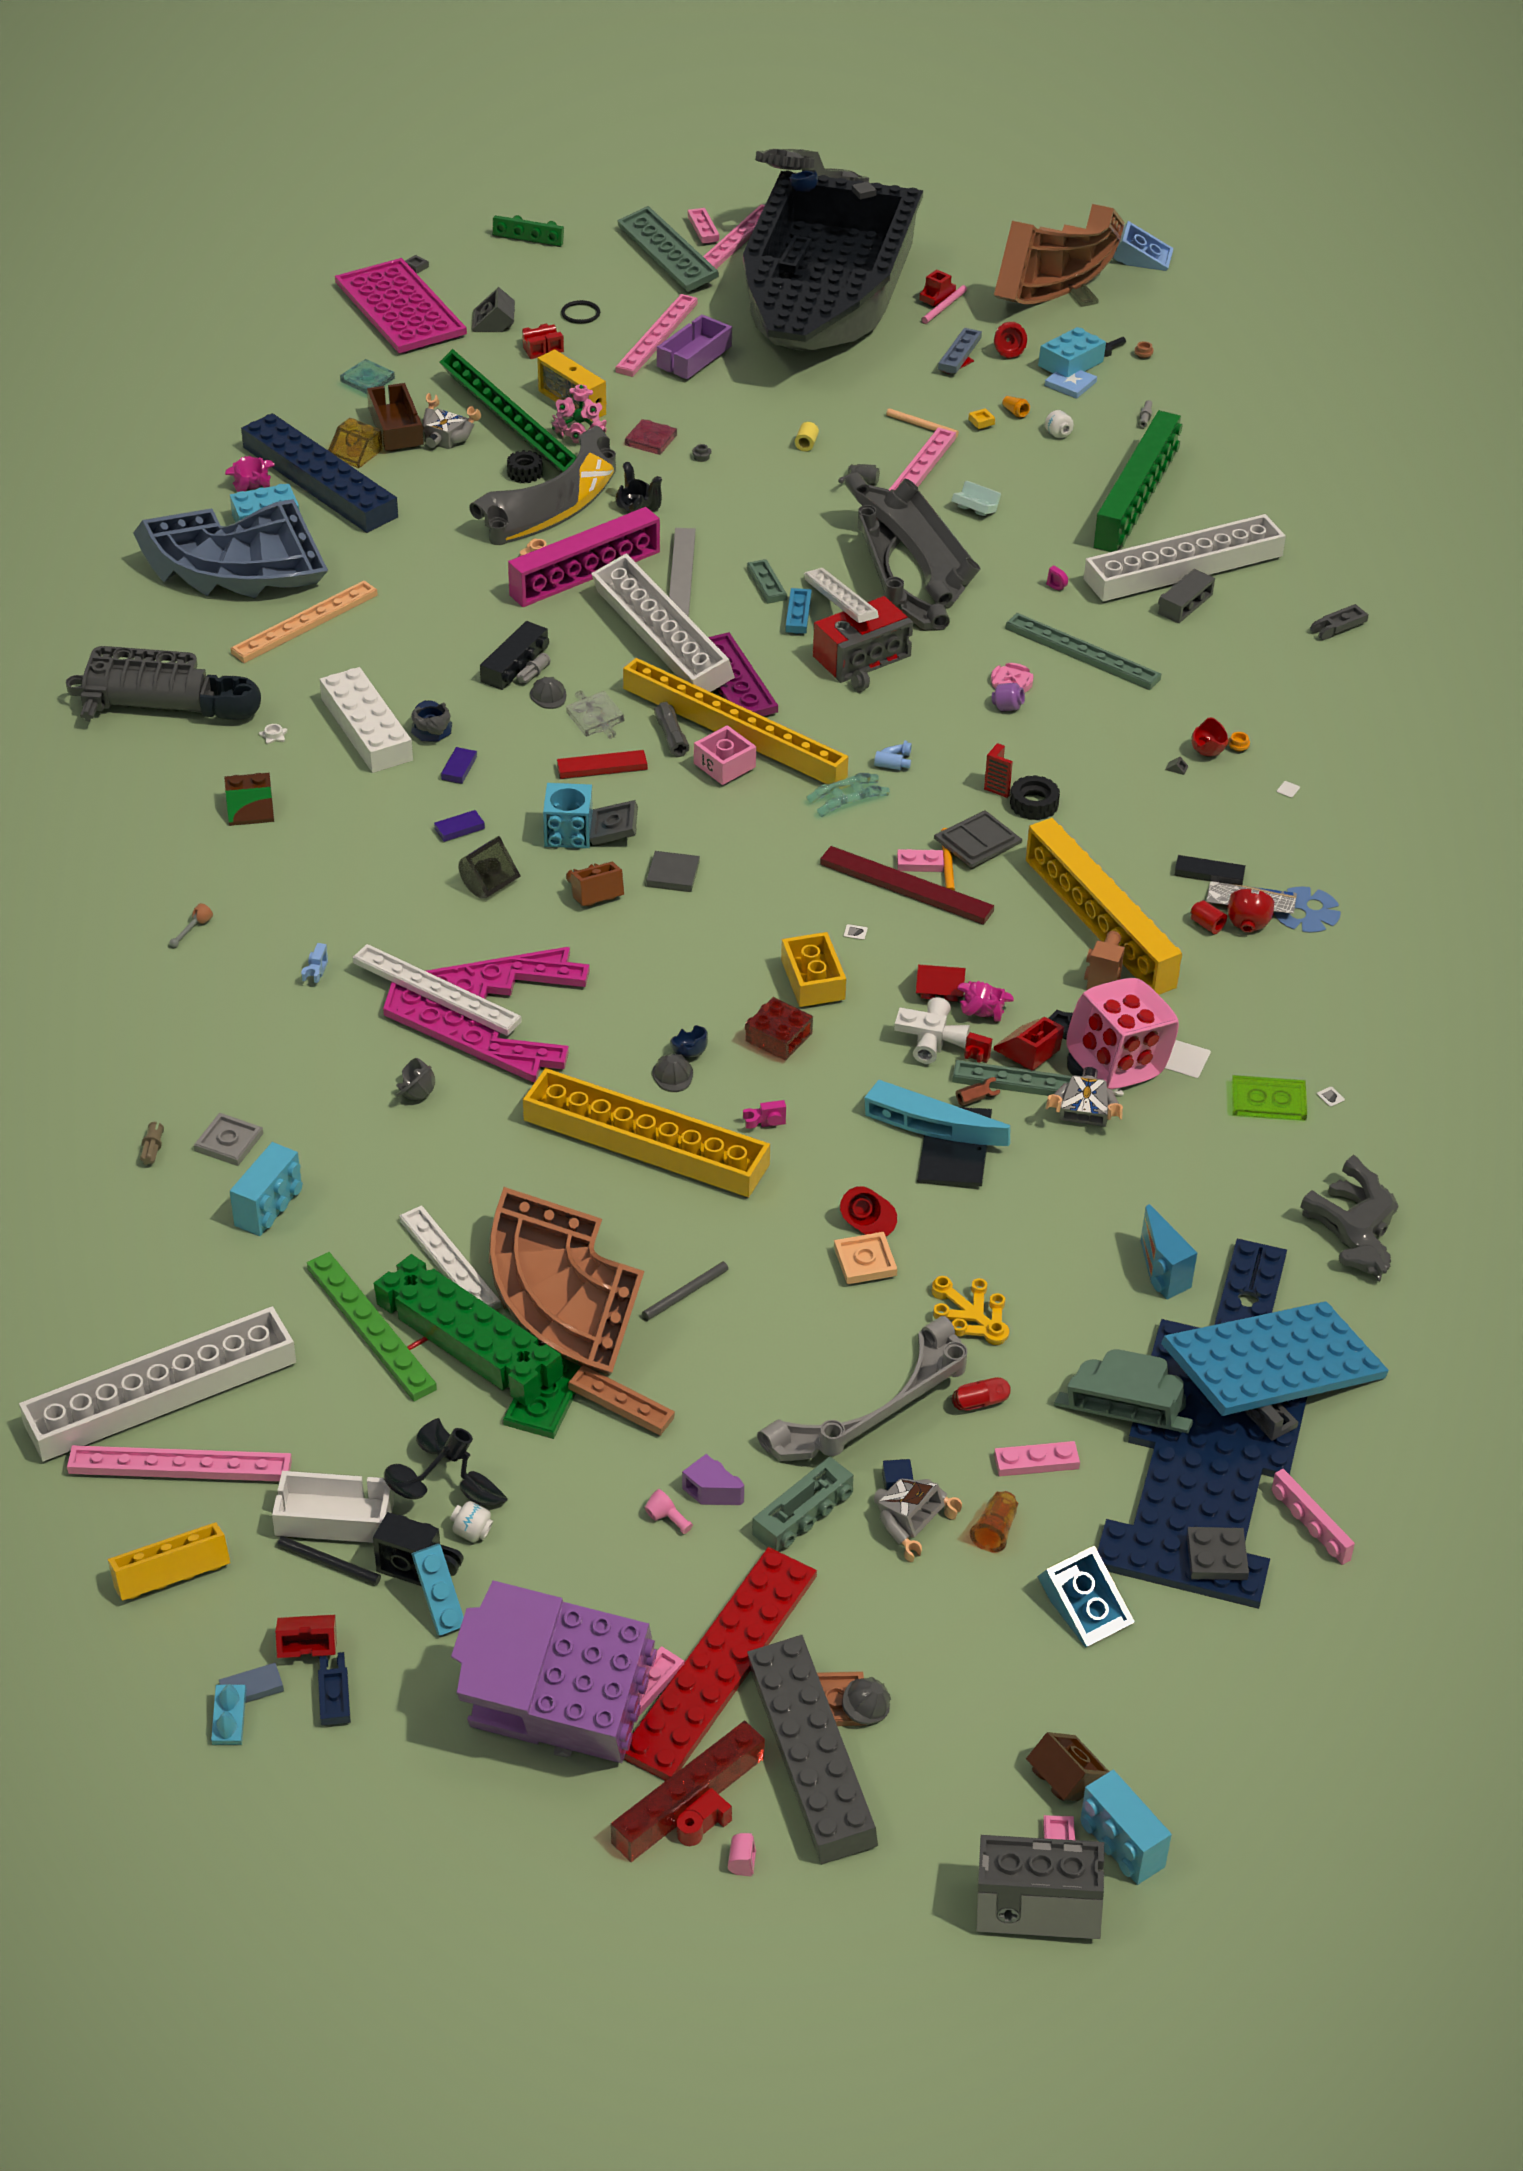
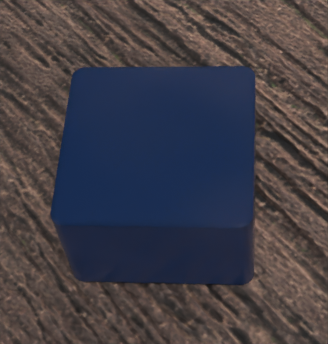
(894, 1470)

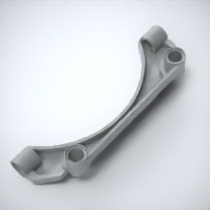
(939, 1358)

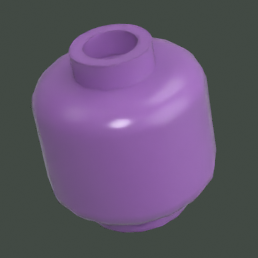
(1008, 696)

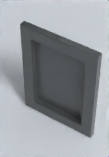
(978, 838)

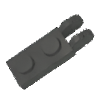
(1339, 621)

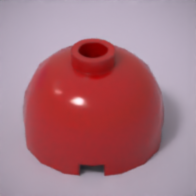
(1250, 910)

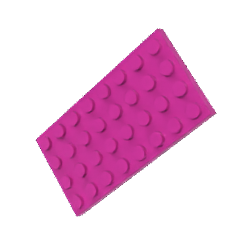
(400, 305)

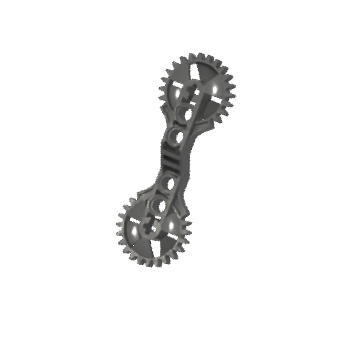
(803, 160)

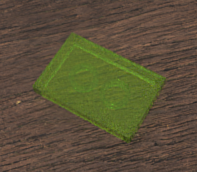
(1269, 1097)

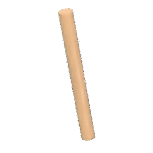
(917, 421)

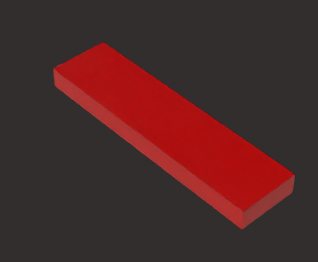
(602, 764)

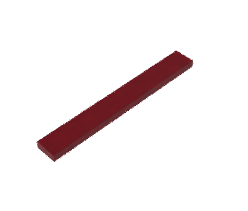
(907, 885)

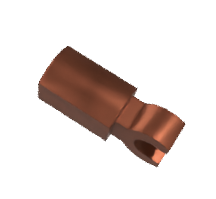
(976, 1092)

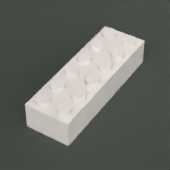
(366, 719)

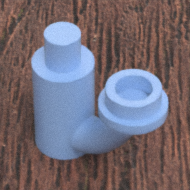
(890, 759)

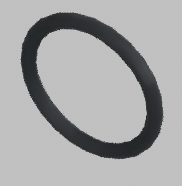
(580, 320)

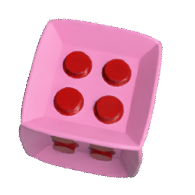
(1122, 1032)

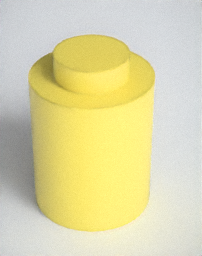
(806, 436)

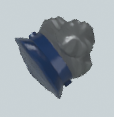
(431, 721)

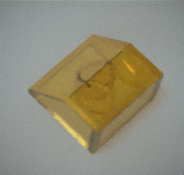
(356, 442)

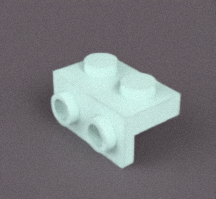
(978, 498)

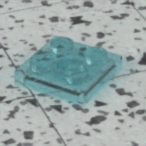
(367, 375)

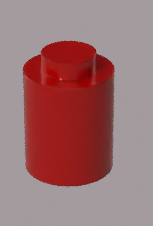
(1208, 916)

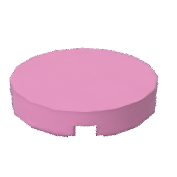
(1012, 674)

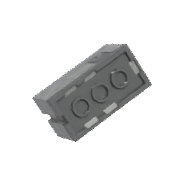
(1040, 1886)

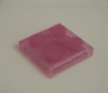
(651, 436)

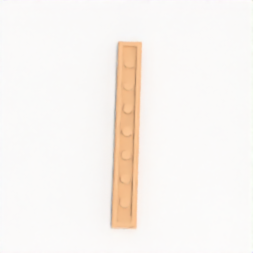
(303, 621)

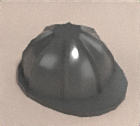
(548, 693)
(673, 1073)
(866, 1701)

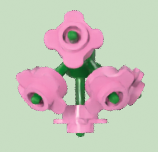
(566, 408)

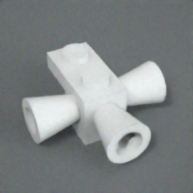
(931, 1029)

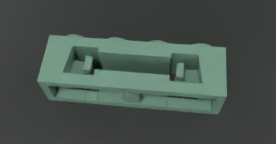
(803, 1505)

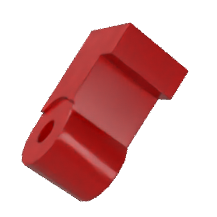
(702, 1816)

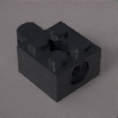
(399, 1538)

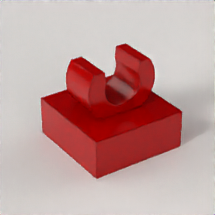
(978, 1047)

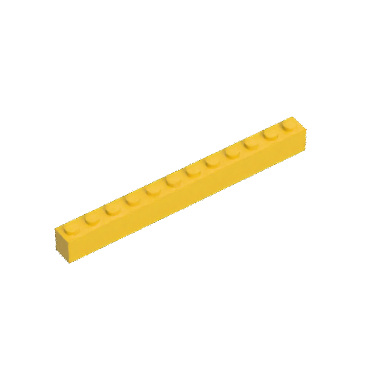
(716, 712)

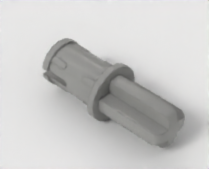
(533, 668)

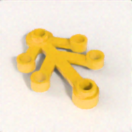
(993, 1330)

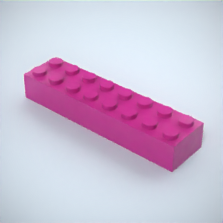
(576, 557)

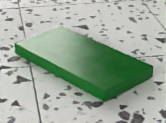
(548, 1410)

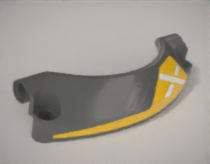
(540, 507)

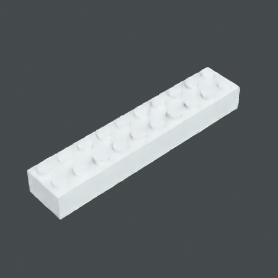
(1170, 559)
(662, 624)
(157, 1383)

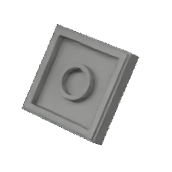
(228, 1139)

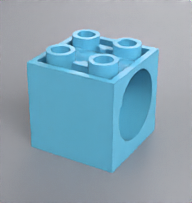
(567, 815)

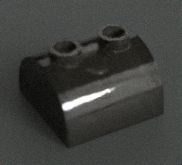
(488, 868)

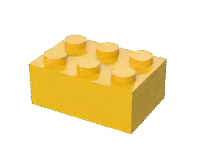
(813, 969)

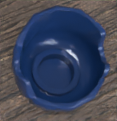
(804, 181)
(690, 1043)

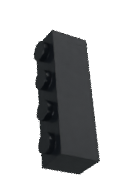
(513, 655)

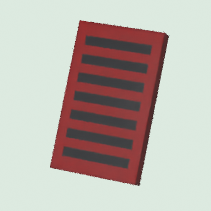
(998, 772)

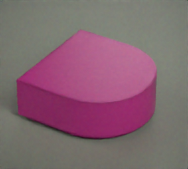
(1057, 578)

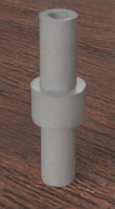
(1145, 414)

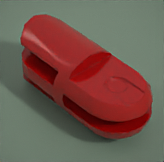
(981, 1394)

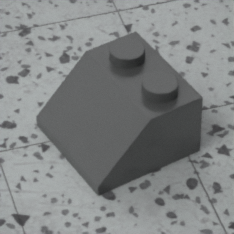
(494, 313)

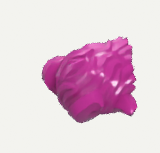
(250, 473)
(984, 1000)

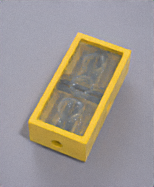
(560, 374)

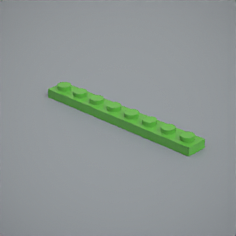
(372, 1326)

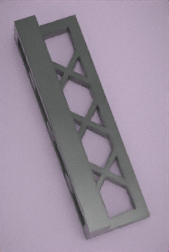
(1271, 1419)

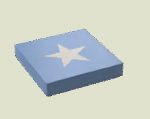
(1073, 385)

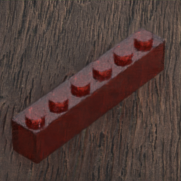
(714, 1768)

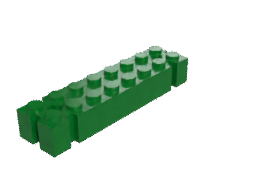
(468, 1329)

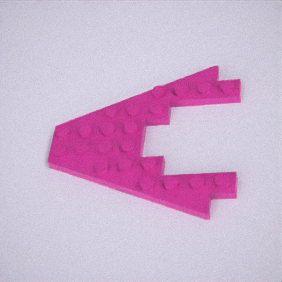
(492, 977)

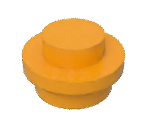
(1239, 741)

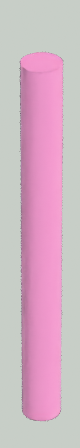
(944, 304)

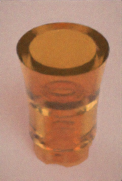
(994, 1524)

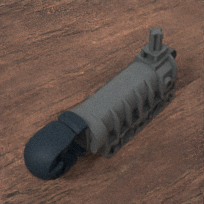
(160, 684)

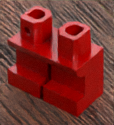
(542, 340)

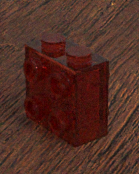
(779, 1028)

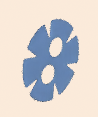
(1313, 918)

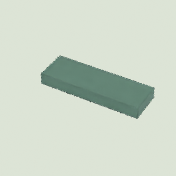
(766, 581)

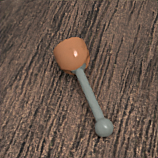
(200, 914)

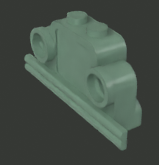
(1128, 1389)

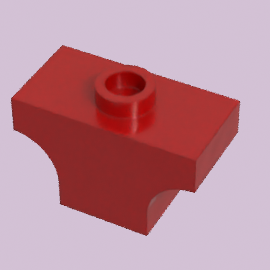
(937, 288)

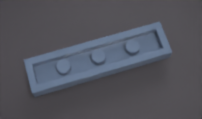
(959, 350)

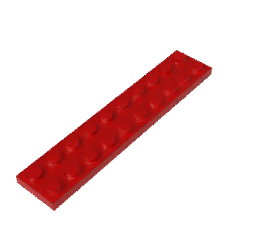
(718, 1664)

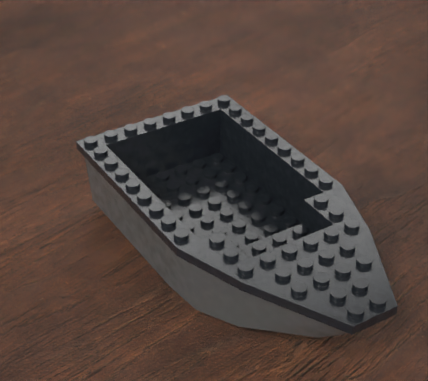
(847, 270)

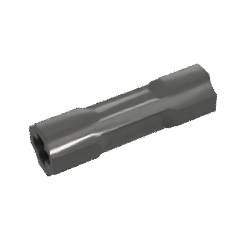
(675, 738)

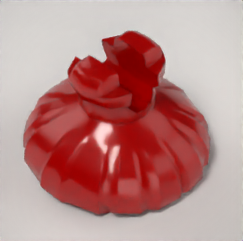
(1015, 337)

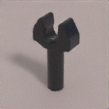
(1113, 344)

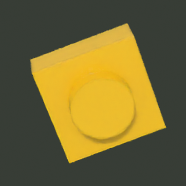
(981, 418)

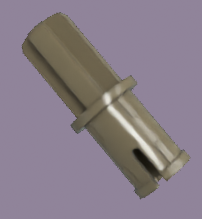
(151, 1143)

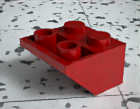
(1032, 1043)

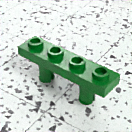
(528, 230)

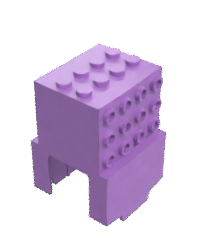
(553, 1671)

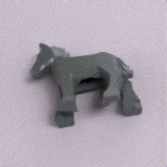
(1362, 1222)

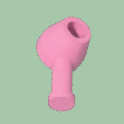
(661, 1506)

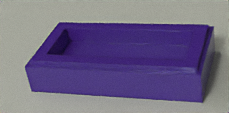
(459, 765)
(459, 825)

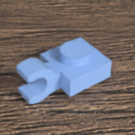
(317, 963)

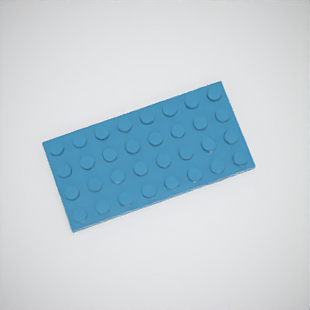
(1274, 1357)

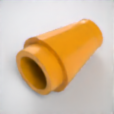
(1017, 406)

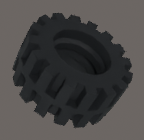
(524, 466)

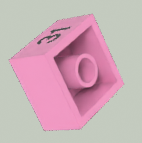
(724, 755)

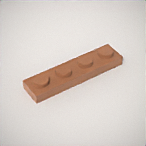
(621, 1400)

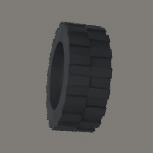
(1034, 786)

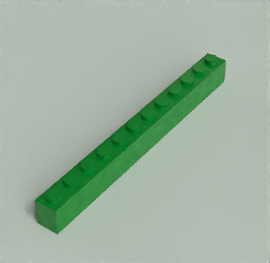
(508, 411)

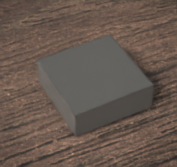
(863, 190)
(417, 263)

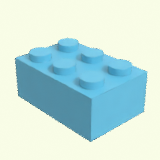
(1072, 352)
(248, 502)
(266, 1189)
(1125, 1826)

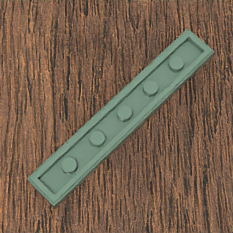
(1009, 1078)

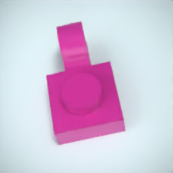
(767, 1115)

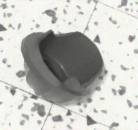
(417, 1080)

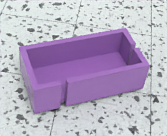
(694, 346)

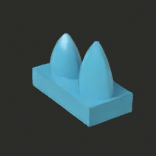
(228, 1715)

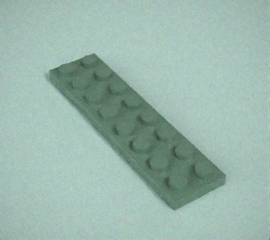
(668, 248)

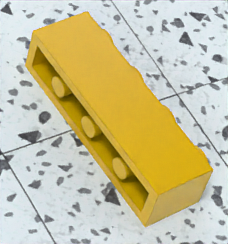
(169, 1561)

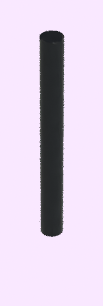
(329, 1560)

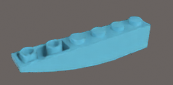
(932, 1117)

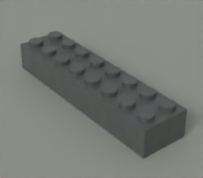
(812, 1750)

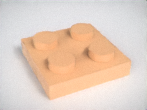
(865, 1258)

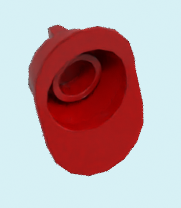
(868, 1211)

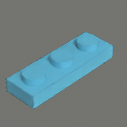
(438, 1589)

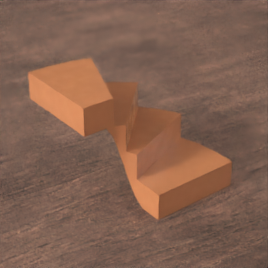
(1046, 260)
(558, 1282)

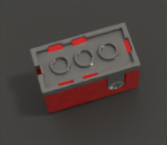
(849, 646)

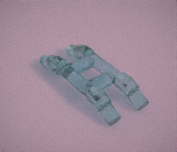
(842, 799)

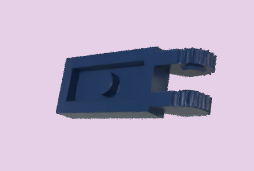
(334, 1692)

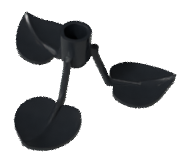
(436, 1440)

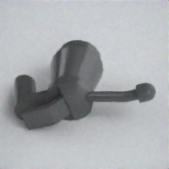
(868, 472)

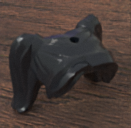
(638, 493)

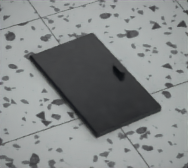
(953, 1161)

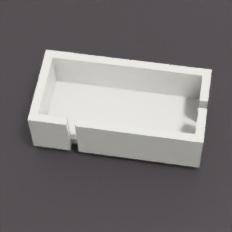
(330, 1506)

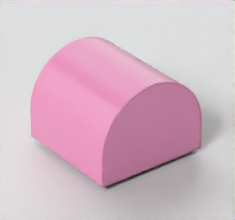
(742, 1854)

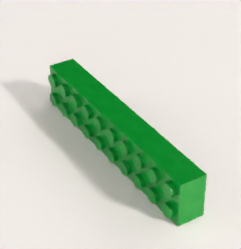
(1137, 482)

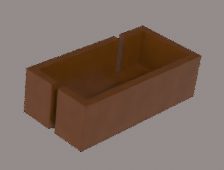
(398, 419)

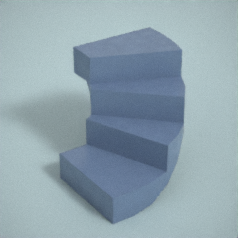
(244, 557)

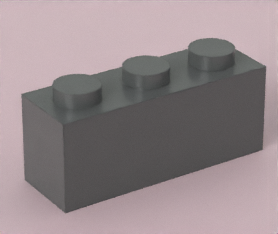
(1186, 595)

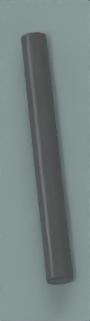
(685, 1291)

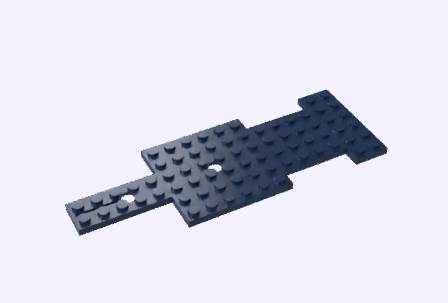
(1213, 1469)

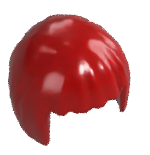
(1209, 738)

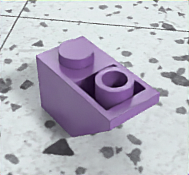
(712, 1484)

